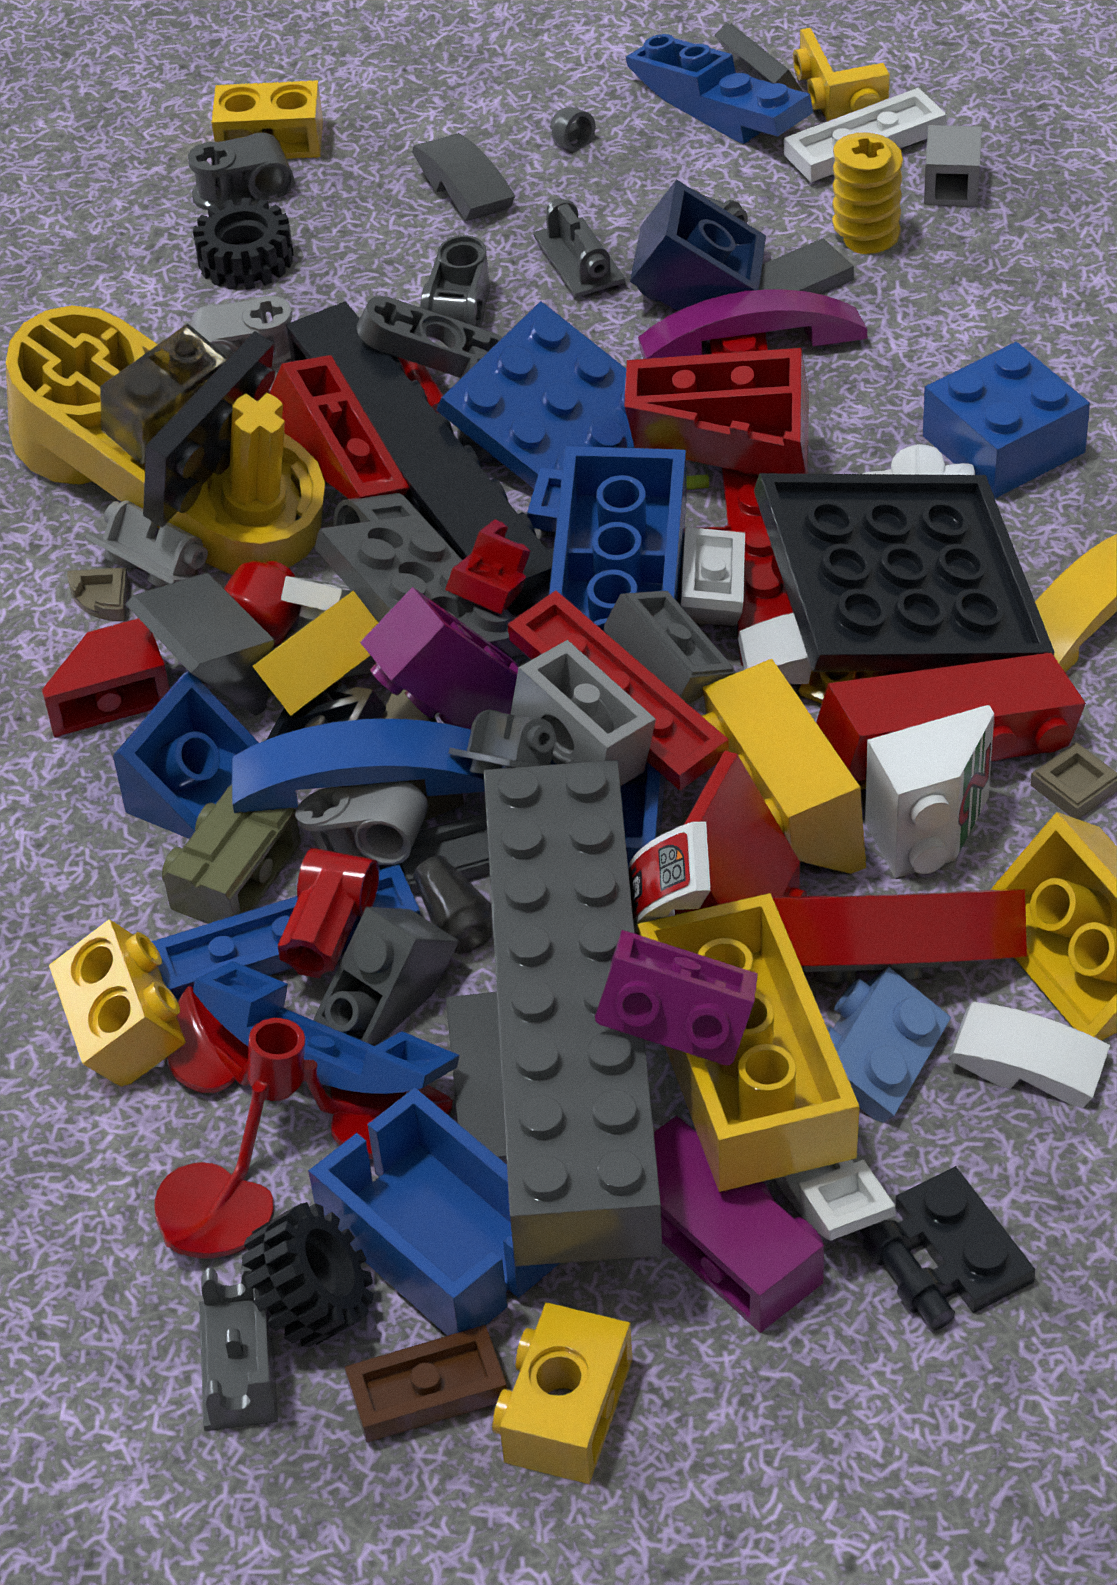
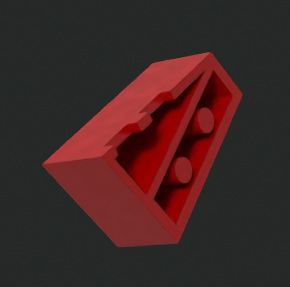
(723, 408)

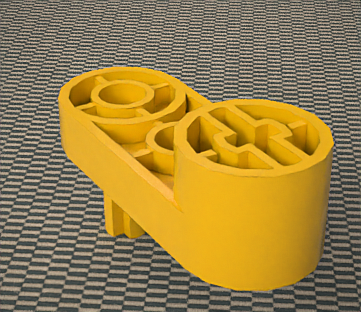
(56, 431)

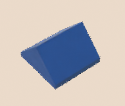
(180, 757)

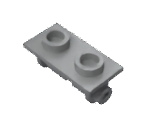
(131, 544)

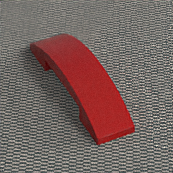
(905, 927)

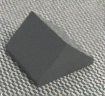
(209, 636)

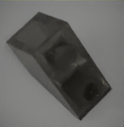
(155, 388)

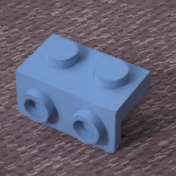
(885, 1039)

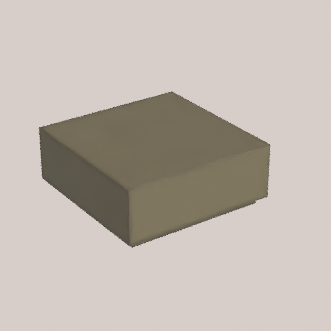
(1075, 781)

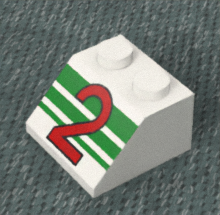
(928, 789)

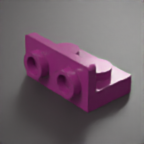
(677, 998)

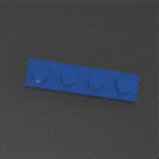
(254, 937)

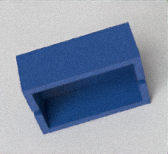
(432, 1217)

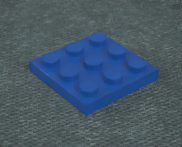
(541, 393)

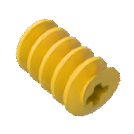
(867, 192)

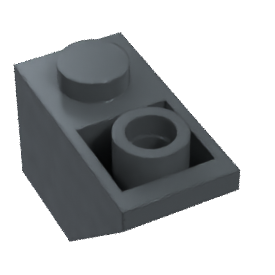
(385, 973)

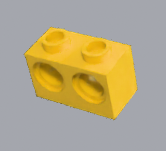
(277, 108)
(117, 1003)

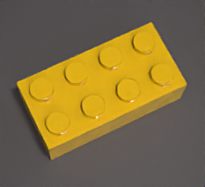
(786, 1093)

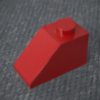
(106, 679)

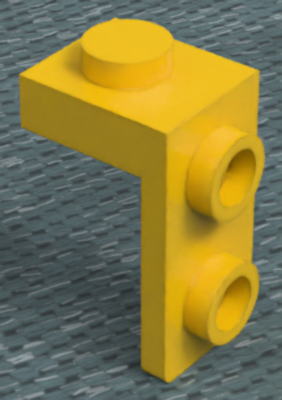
(837, 91)

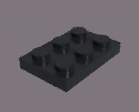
(200, 433)

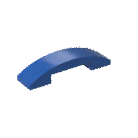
(352, 754)
(400, 1063)

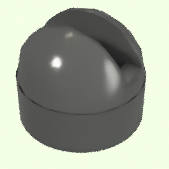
(565, 130)

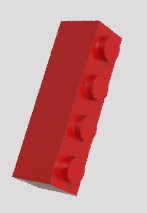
(1030, 699)

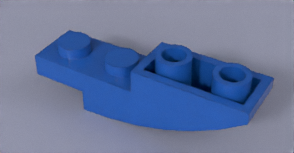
(710, 90)

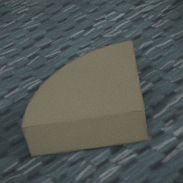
(101, 591)

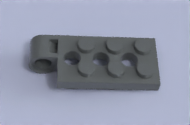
(387, 548)

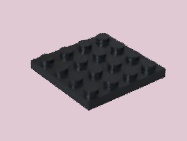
(899, 571)

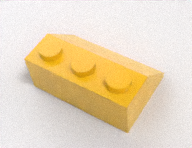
(791, 765)
(1071, 920)

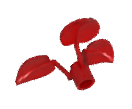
(201, 1204)

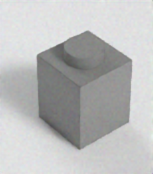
(952, 165)

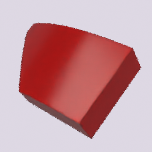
(493, 570)

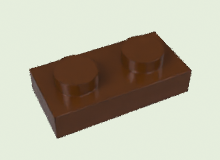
(425, 1383)

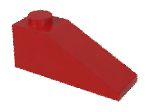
(335, 429)

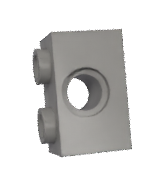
(587, 710)

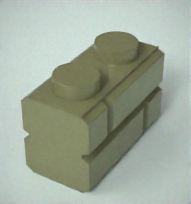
(229, 860)

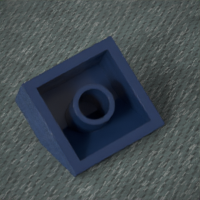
(695, 251)

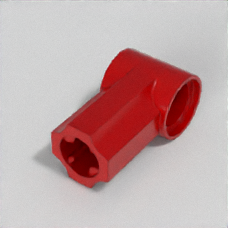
(330, 896)

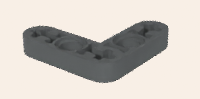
(389, 327)

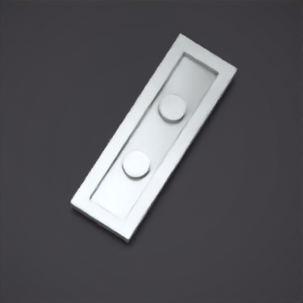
(898, 118)

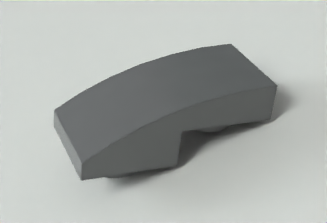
(466, 174)

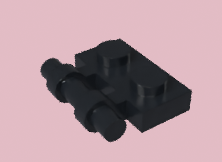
(963, 1240)

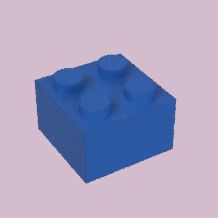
(1006, 418)

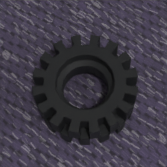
(223, 229)
(307, 1274)

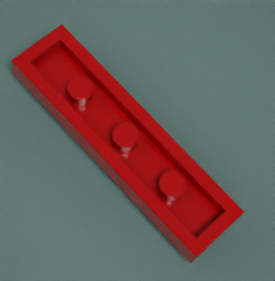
(682, 739)

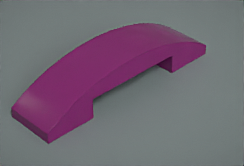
(752, 312)

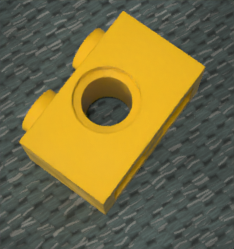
(568, 1430)

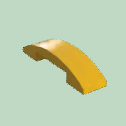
(1080, 601)

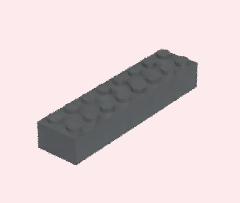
(570, 1086)

